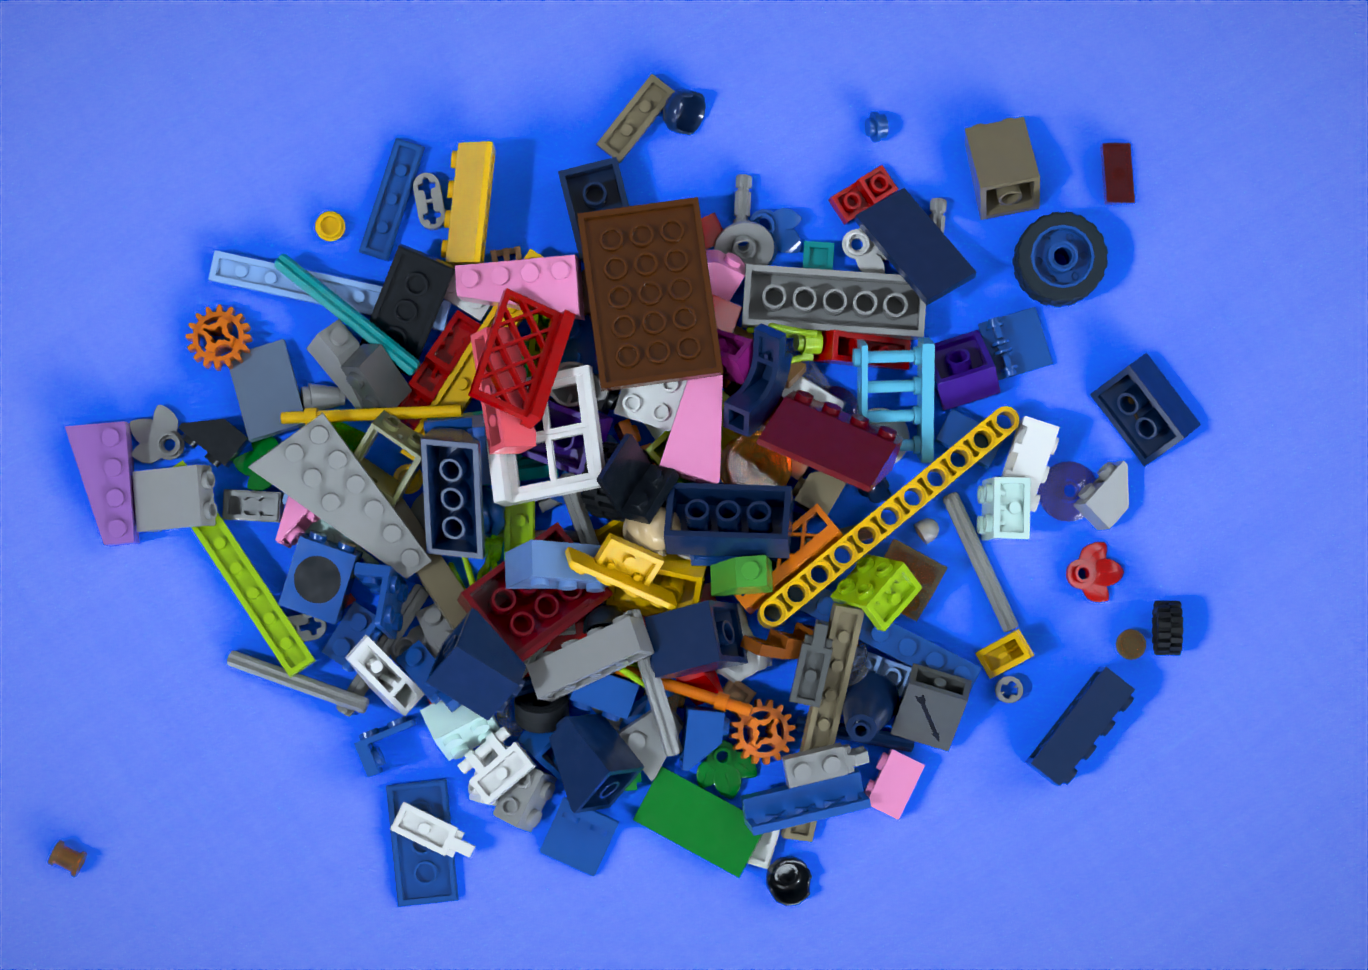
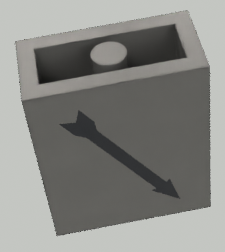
(931, 707)

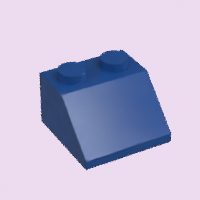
(701, 734)

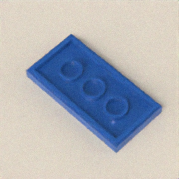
(420, 872)

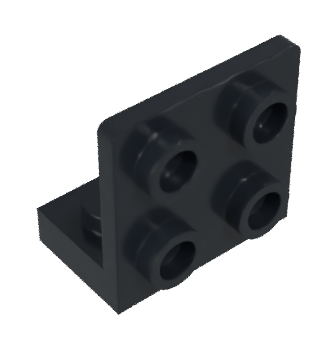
(634, 483)

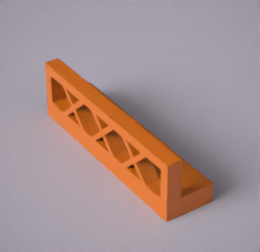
(799, 560)

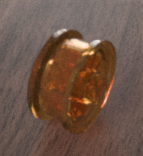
(751, 464)

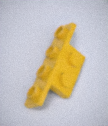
(626, 567)

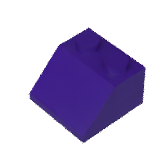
(963, 370)

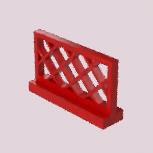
(547, 362)

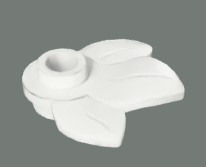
(869, 257)

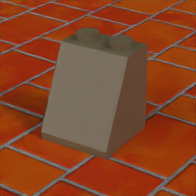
(1002, 168)

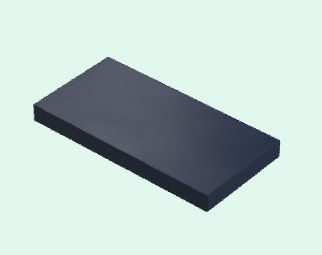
(915, 246)

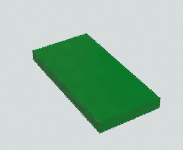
(698, 821)

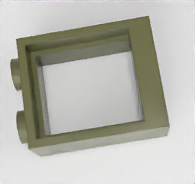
(404, 437)

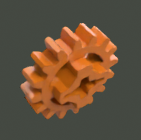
(223, 326)
(753, 743)

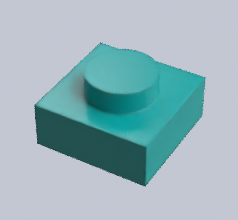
(818, 255)

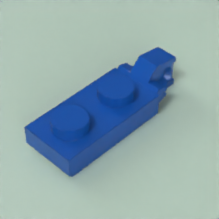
(417, 664)

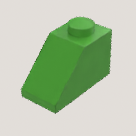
(742, 576)

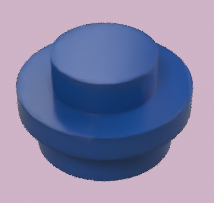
(876, 126)

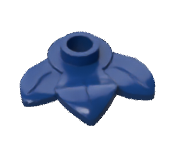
(781, 229)

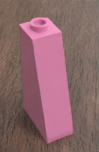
(696, 432)

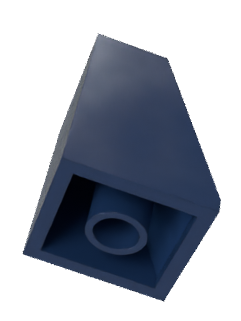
(695, 639)
(477, 667)
(592, 761)

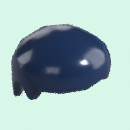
(684, 111)

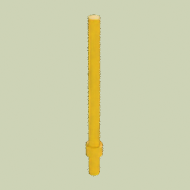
(372, 413)

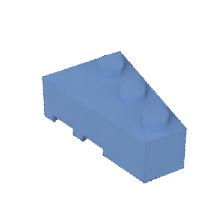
(545, 566)

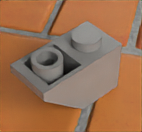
(1106, 497)

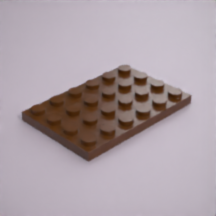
(650, 294)

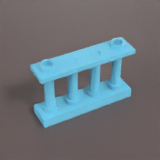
(921, 385)

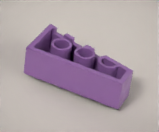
(106, 470)

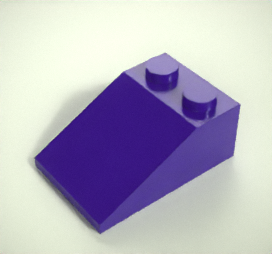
(570, 451)

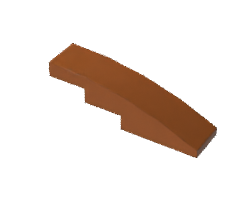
(779, 643)

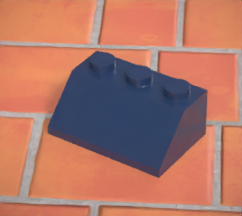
(1161, 411)

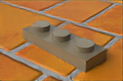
(635, 118)

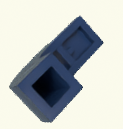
(764, 384)

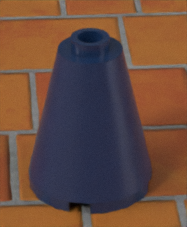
(869, 706)

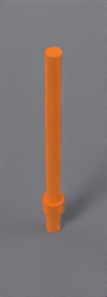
(720, 701)

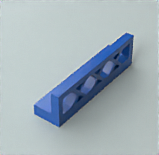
(787, 807)

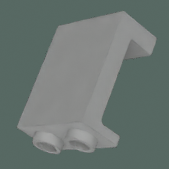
(174, 498)

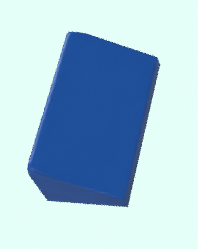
(956, 427)

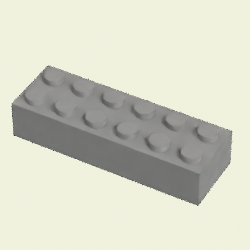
(832, 301)

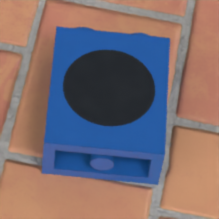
(320, 577)

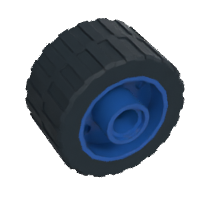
(1076, 241)

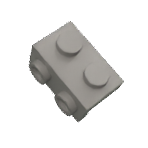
(525, 800)

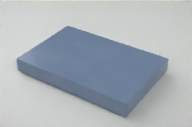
(266, 388)

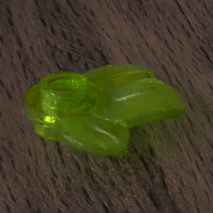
(493, 551)

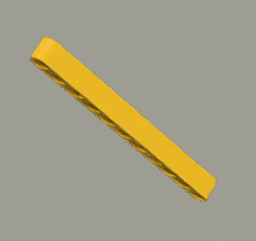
(898, 506)

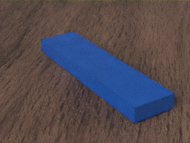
(391, 199)

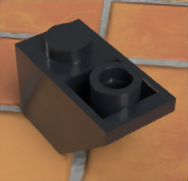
(217, 437)

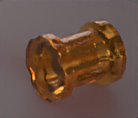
(67, 858)

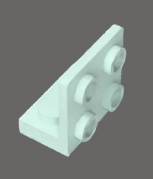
(1004, 508)

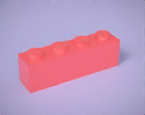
(502, 429)

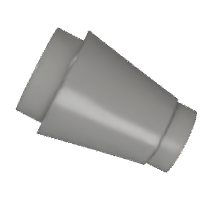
(321, 396)

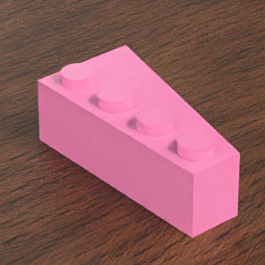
(546, 280)

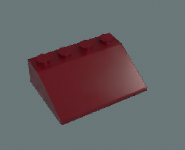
(831, 440)
(529, 616)

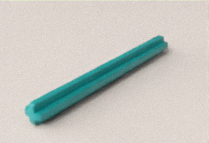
(346, 313)

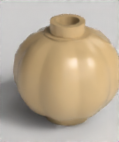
(650, 535)

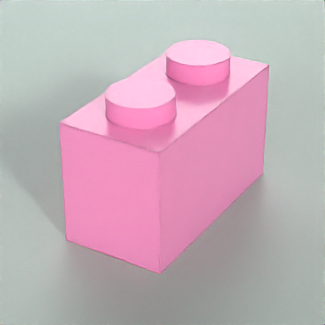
(893, 783)

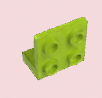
(879, 588)

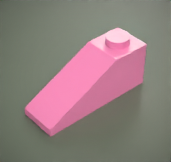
(725, 273)

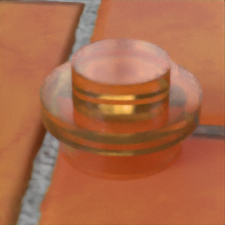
(1130, 644)

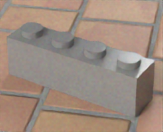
(590, 658)

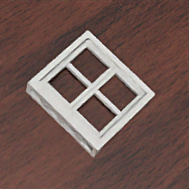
(504, 467)

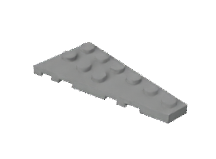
(331, 482)

